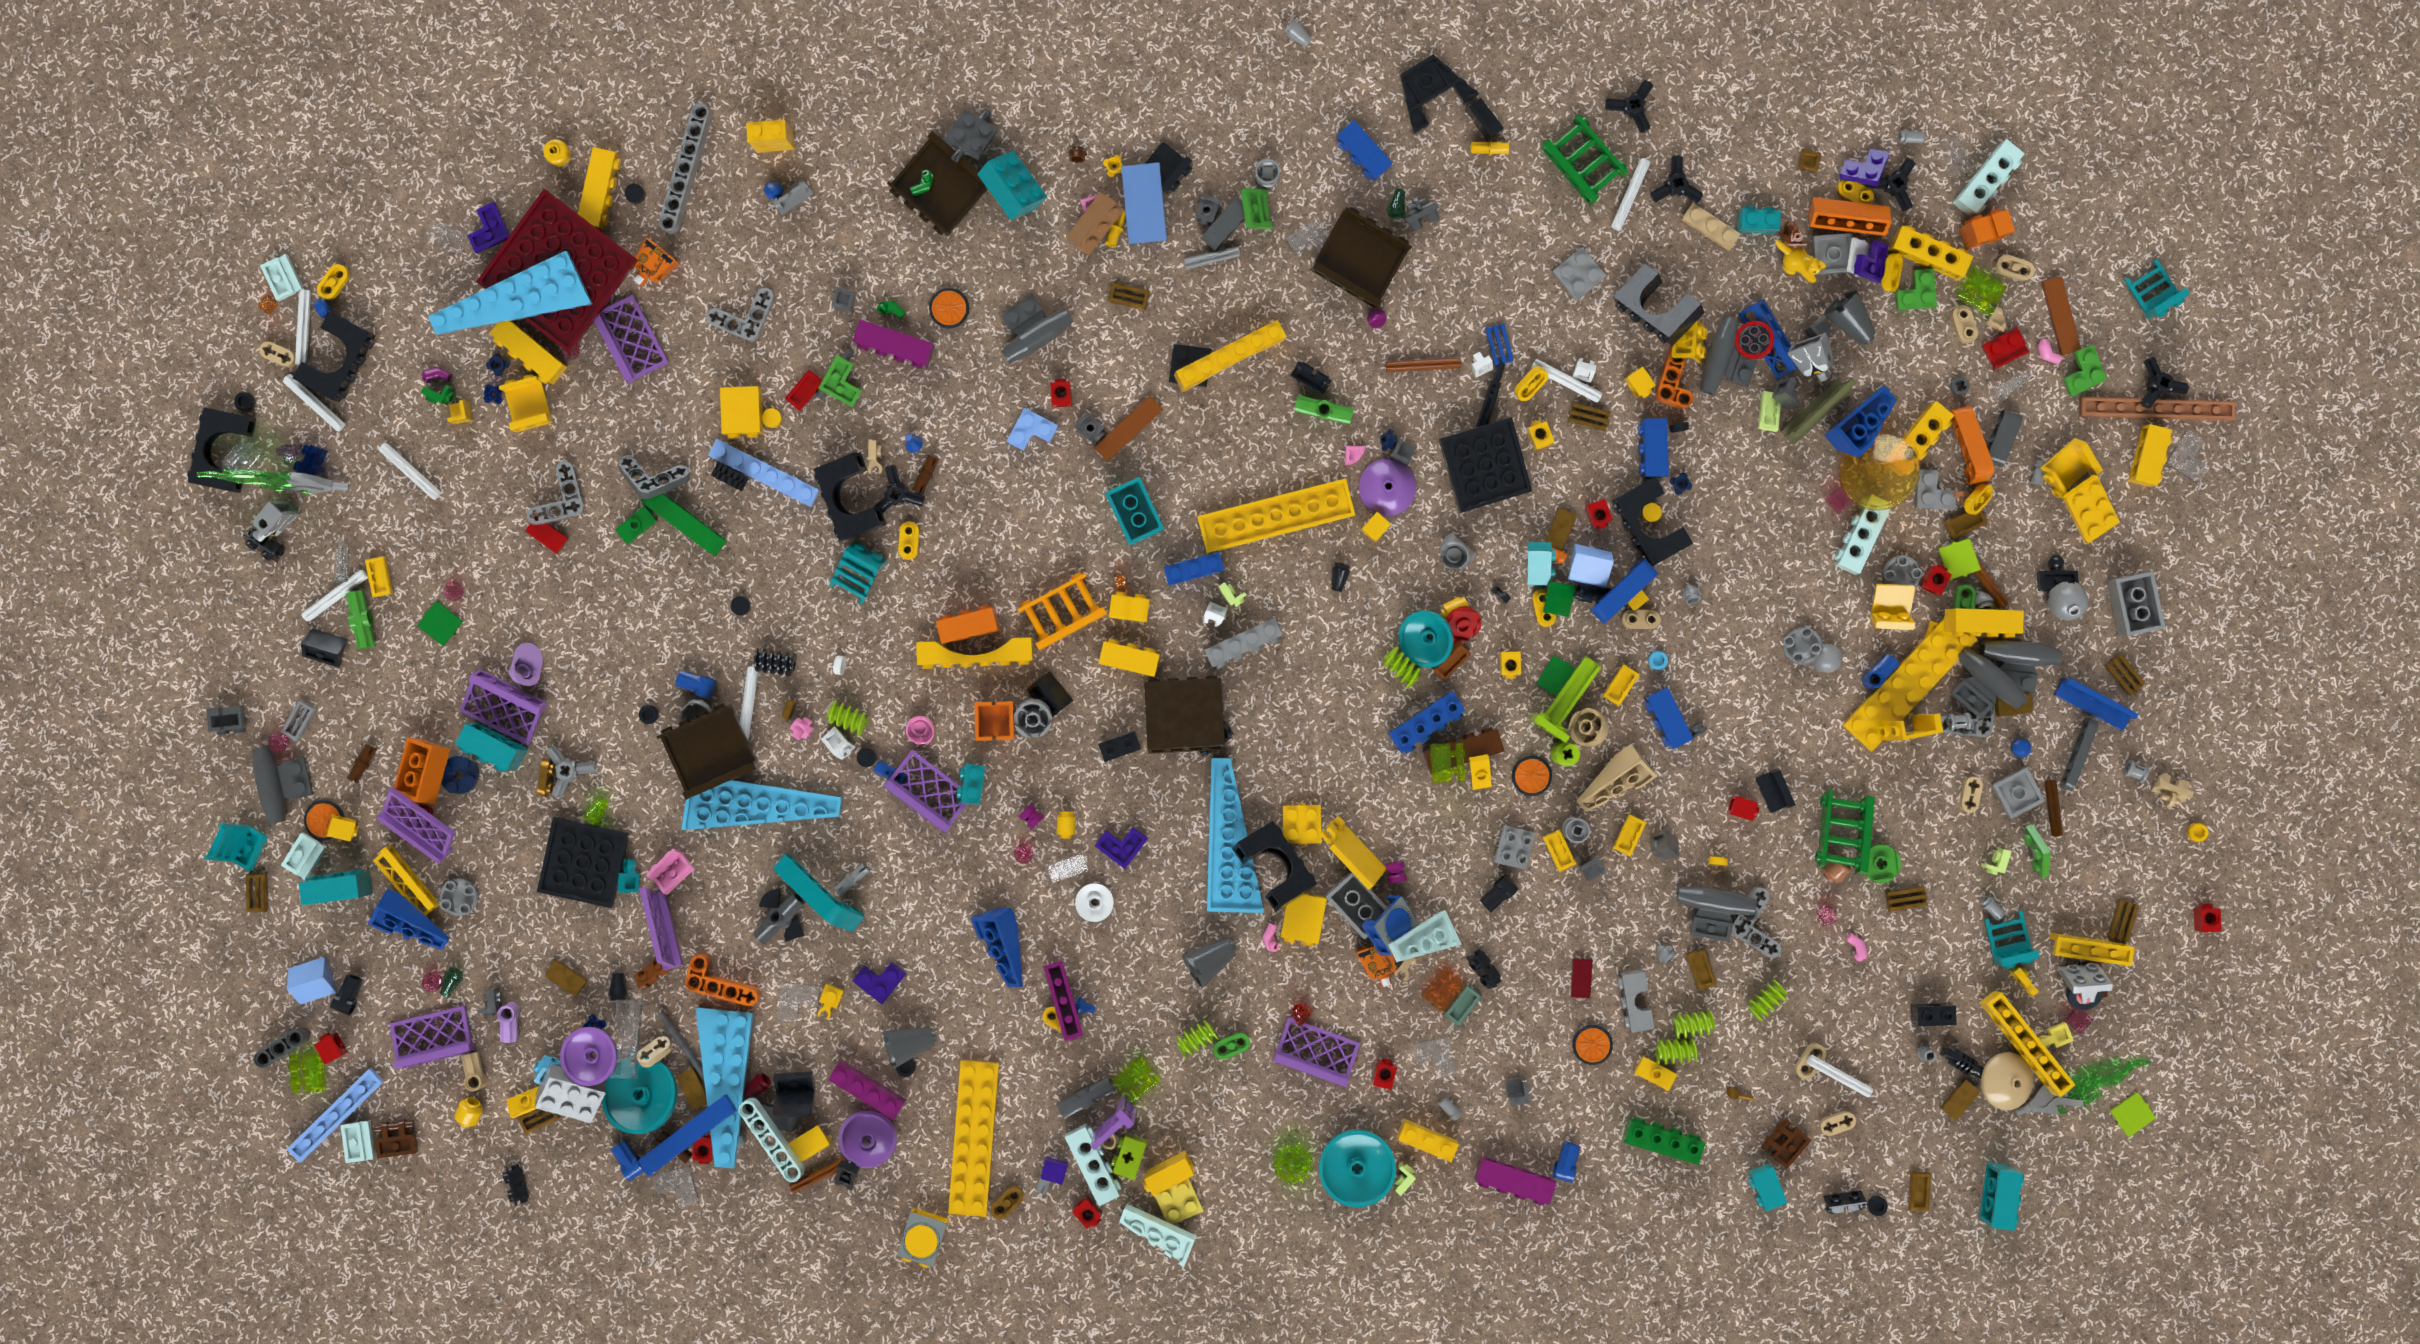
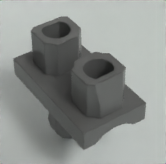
(1428, 210)

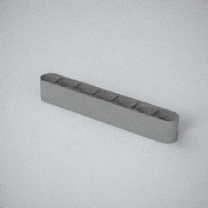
(685, 159)

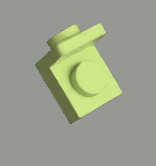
(1228, 592)
(2000, 860)
(1403, 1182)

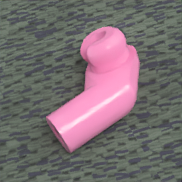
(2046, 352)
(1269, 939)
(1860, 946)

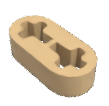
(277, 357)
(1966, 792)
(654, 1051)
(1835, 1119)

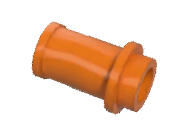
(1560, 556)

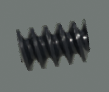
(774, 663)

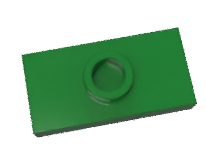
(636, 525)

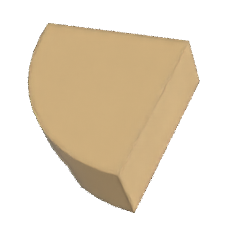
(1997, 320)

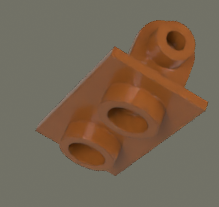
(1792, 235)
(648, 975)

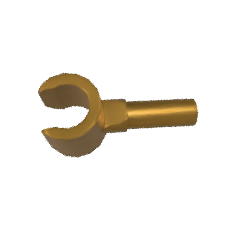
(1732, 1092)

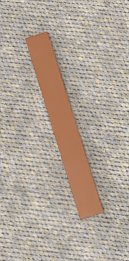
(2160, 409)

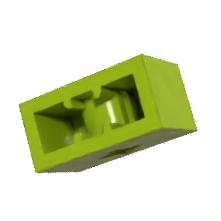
(1126, 1167)

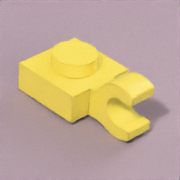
(2057, 1035)

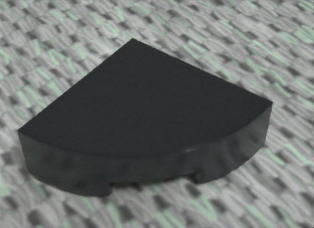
(1502, 596)
(771, 899)
(794, 930)

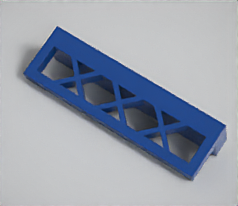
(1781, 342)
(2094, 703)

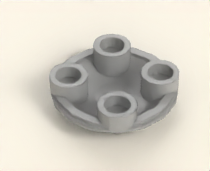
(1902, 571)
(1802, 646)
(458, 897)

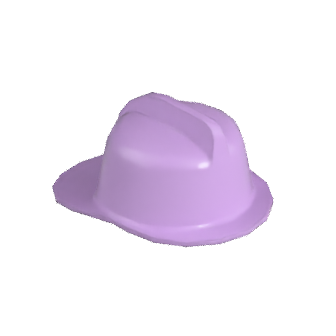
(526, 665)

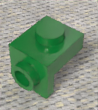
(444, 398)

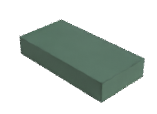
(1462, 1005)

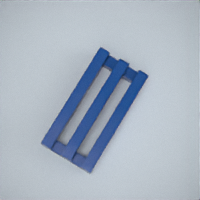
(1507, 345)

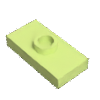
(1769, 412)

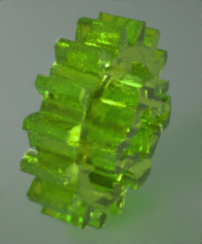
(1290, 1171)

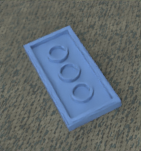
(1144, 203)

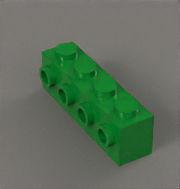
(1663, 1141)

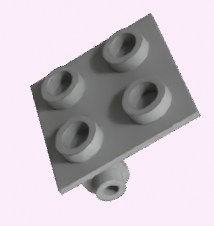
(1514, 847)

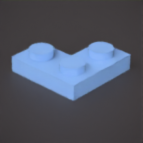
(1029, 425)

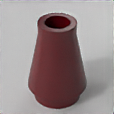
(757, 1085)

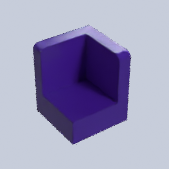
(1054, 1170)

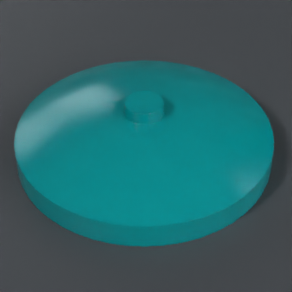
(643, 1102)
(1357, 1168)

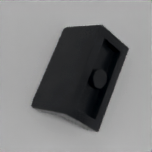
(1484, 119)
(323, 647)
(1051, 692)
(1775, 790)

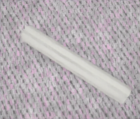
(1630, 194)
(303, 326)
(1569, 381)
(311, 400)
(409, 471)
(334, 595)
(748, 700)
(1839, 1076)

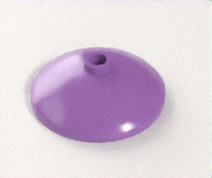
(1373, 489)
(578, 1060)
(870, 1127)

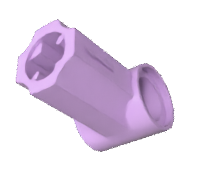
(509, 1024)

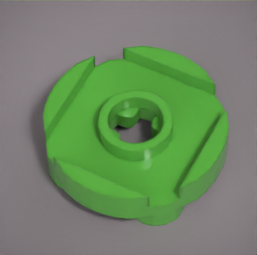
(1891, 867)

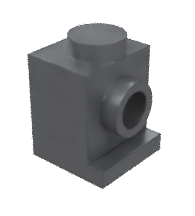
(1207, 218)
(1082, 426)

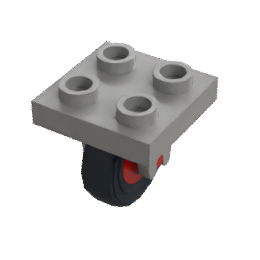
(2085, 984)

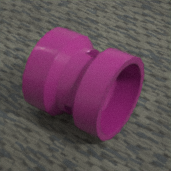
(1031, 816)
(1396, 872)

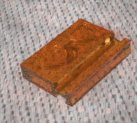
(1444, 989)

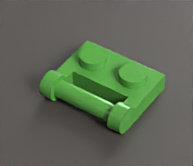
(1256, 208)

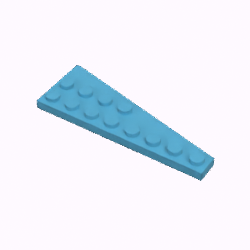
(535, 291)
(754, 803)
(1230, 883)

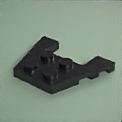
(1427, 82)

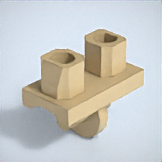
(2171, 793)

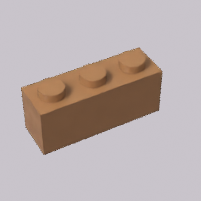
(1094, 223)

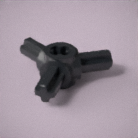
(1636, 113)
(1901, 179)
(1682, 189)
(2160, 384)
(895, 483)

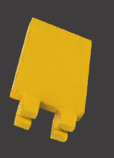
(1353, 853)

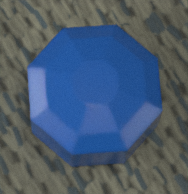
(773, 189)
(322, 307)
(2020, 747)

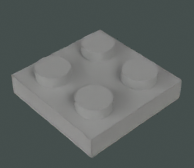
(1833, 251)
(1579, 274)
(2018, 793)

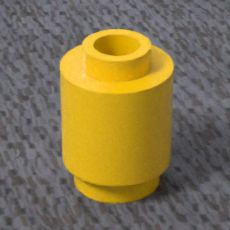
(1453, 604)
(1066, 824)

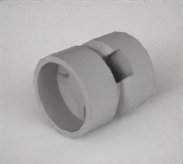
(1267, 173)
(1575, 829)

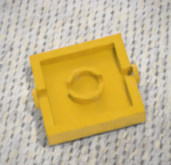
(1302, 824)

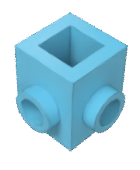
(541, 1067)

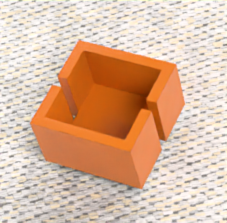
(1986, 228)
(994, 721)

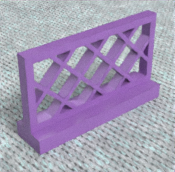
(617, 350)
(505, 692)
(914, 801)
(407, 826)
(661, 928)
(429, 1054)
(1309, 1067)
(1124, 1114)

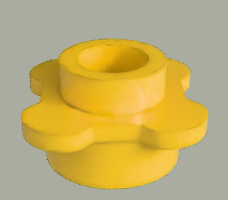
(1108, 164)

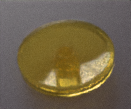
(1882, 474)

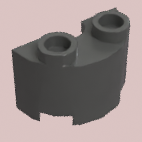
(226, 719)

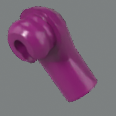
(431, 373)

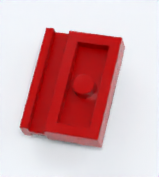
(2005, 348)

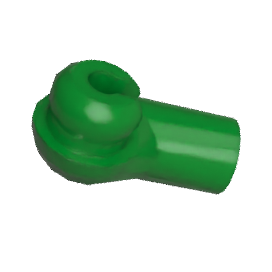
(925, 183)
(891, 307)

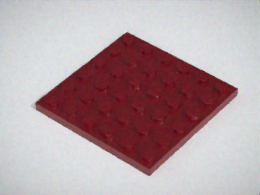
(547, 231)

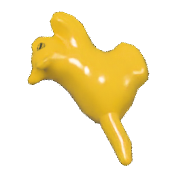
(1798, 260)

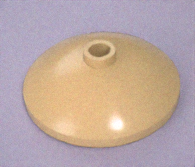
(1999, 1080)

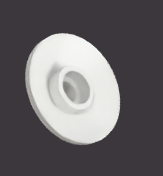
(1087, 910)

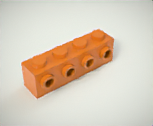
(1849, 216)

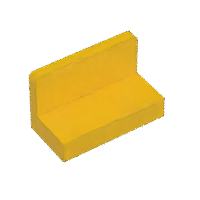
(810, 1143)

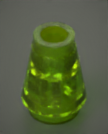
(596, 811)

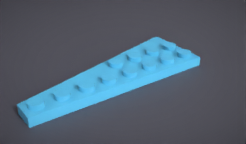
(725, 1056)

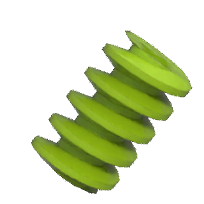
(1402, 667)
(847, 718)
(1558, 756)
(1767, 1000)
(1693, 1024)
(1196, 1038)
(1675, 1050)

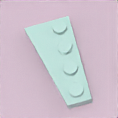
(1428, 937)
(1168, 1237)

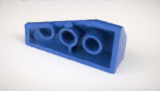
(1859, 428)
(401, 916)
(1001, 935)

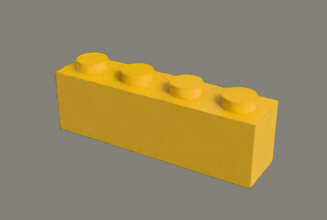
(598, 187)
(527, 349)
(1984, 621)

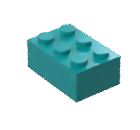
(1012, 185)
(1134, 511)
(491, 747)
(335, 887)
(2001, 1196)

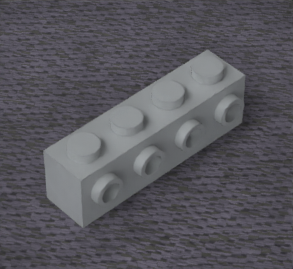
(1243, 642)

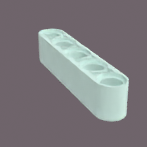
(771, 1129)

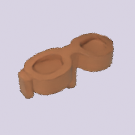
(1962, 495)

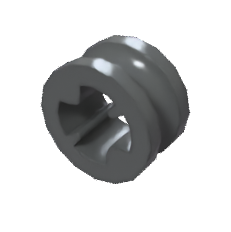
(1965, 384)
(1697, 729)

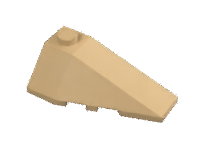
(1623, 772)

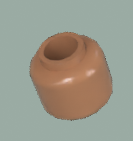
(1835, 871)

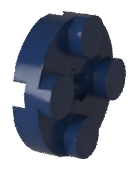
(469, 779)

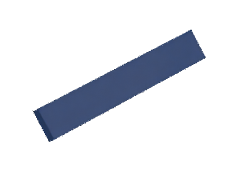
(687, 1135)

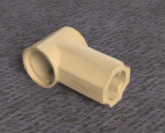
(473, 1068)

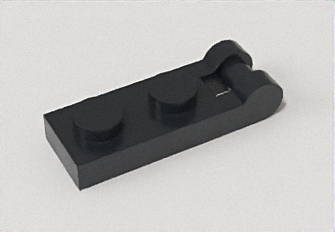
(847, 1174)

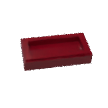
(1581, 978)

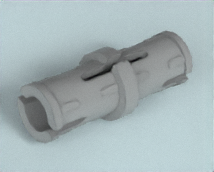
(852, 879)

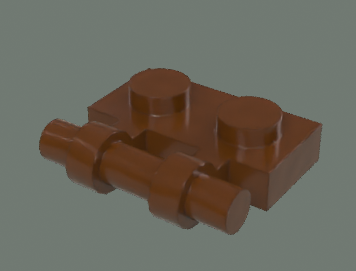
(395, 1145)
(1790, 1147)

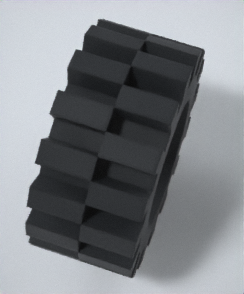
(729, 476)

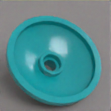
(1417, 644)

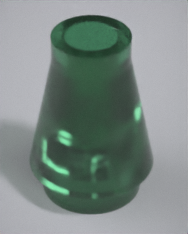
(1396, 207)
(451, 980)

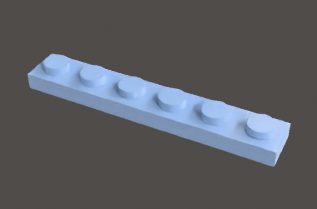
(764, 472)
(335, 1115)

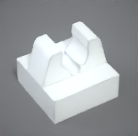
(1481, 365)
(1584, 371)
(1216, 613)

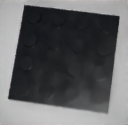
(1485, 465)
(583, 862)

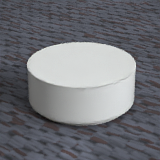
(839, 665)

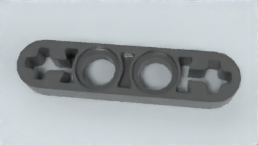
(2079, 754)

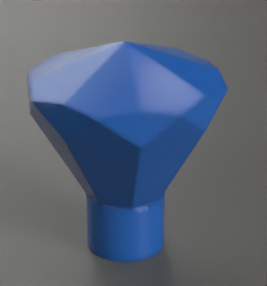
(913, 443)
(1083, 1007)

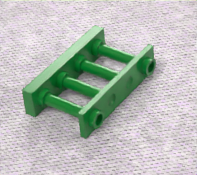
(1565, 164)
(1863, 826)

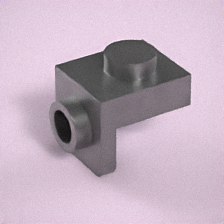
(494, 1001)

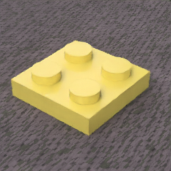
(1179, 1202)

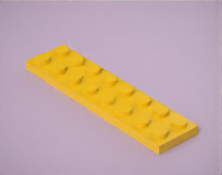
(1276, 516)
(1907, 684)
(973, 1138)

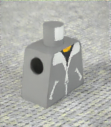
(1813, 356)
(273, 519)

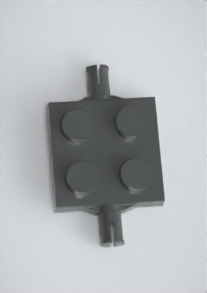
(971, 135)

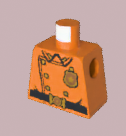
(653, 263)
(1377, 965)

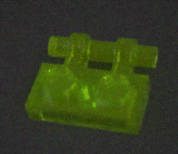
(1983, 286)
(1441, 762)
(313, 1073)
(1132, 1074)

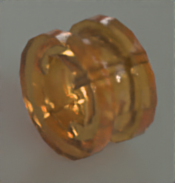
(268, 304)
(1120, 581)

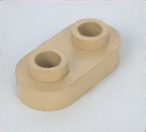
(2013, 267)
(1963, 324)
(1641, 619)
(1810, 1072)

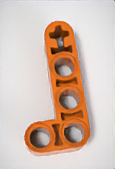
(1672, 385)
(1973, 446)
(723, 984)

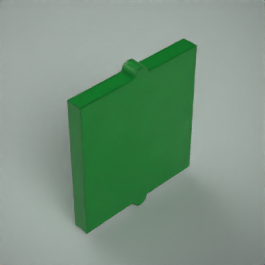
(1558, 598)
(440, 623)
(1555, 675)

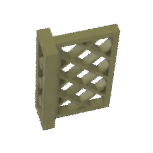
(1817, 410)

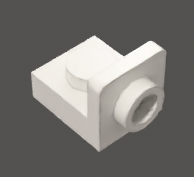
(837, 743)

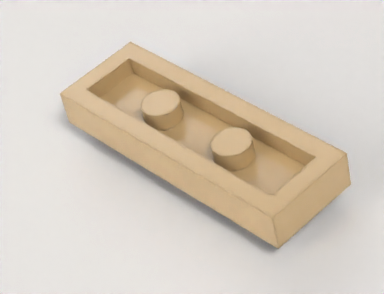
(1710, 226)

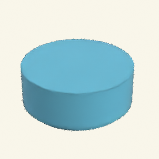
(1657, 660)

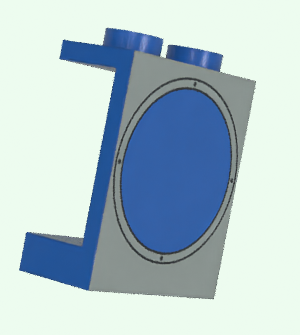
(1390, 925)

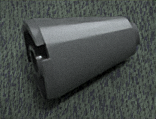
(1852, 317)
(1209, 960)
(907, 1043)

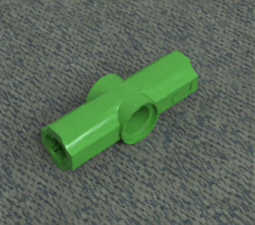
(1311, 407)
(360, 619)

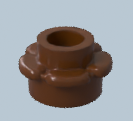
(1077, 154)

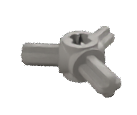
(574, 772)

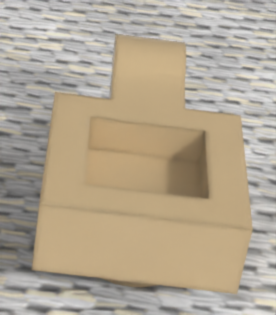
(874, 453)
(1404, 965)

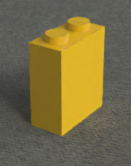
(770, 136)
(741, 411)
(1304, 919)
(1168, 1173)

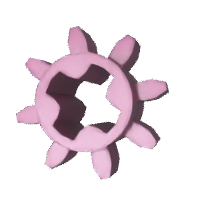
(802, 728)

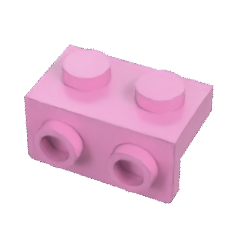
(670, 871)

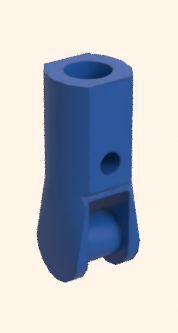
(887, 771)

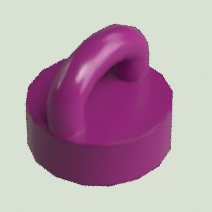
(1376, 318)

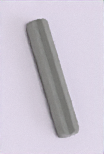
(1211, 257)

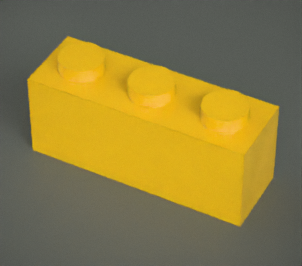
(2150, 455)
(1129, 657)
(1427, 1140)

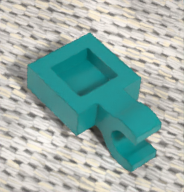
(629, 880)

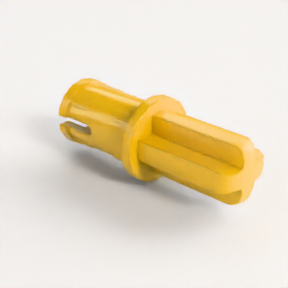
(1489, 148)
(1115, 231)

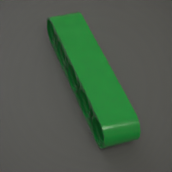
(686, 523)

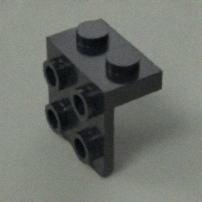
(1172, 167)
(793, 1094)

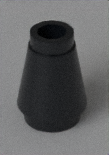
(1339, 576)
(617, 987)

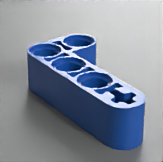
(1624, 591)

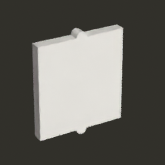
(1857, 247)

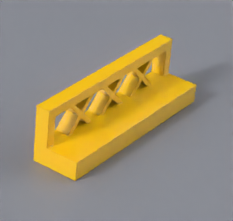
(409, 879)
(2092, 949)

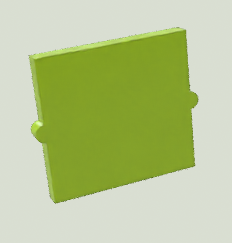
(1959, 558)
(2132, 1114)

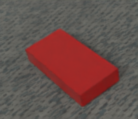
(804, 390)
(547, 536)

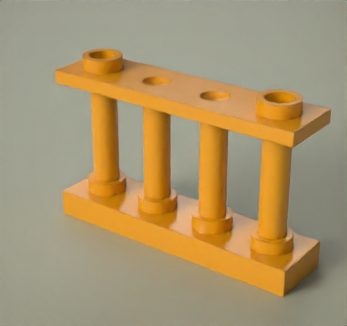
(1061, 629)

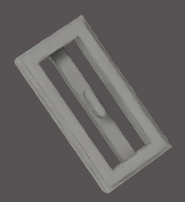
(307, 706)

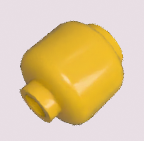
(557, 153)
(468, 1112)

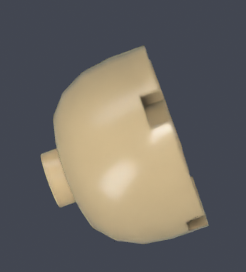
(1588, 727)

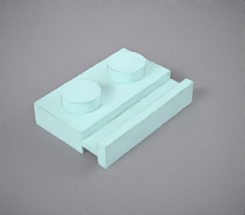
(281, 277)
(303, 856)
(358, 1141)

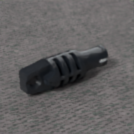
(1962, 1062)

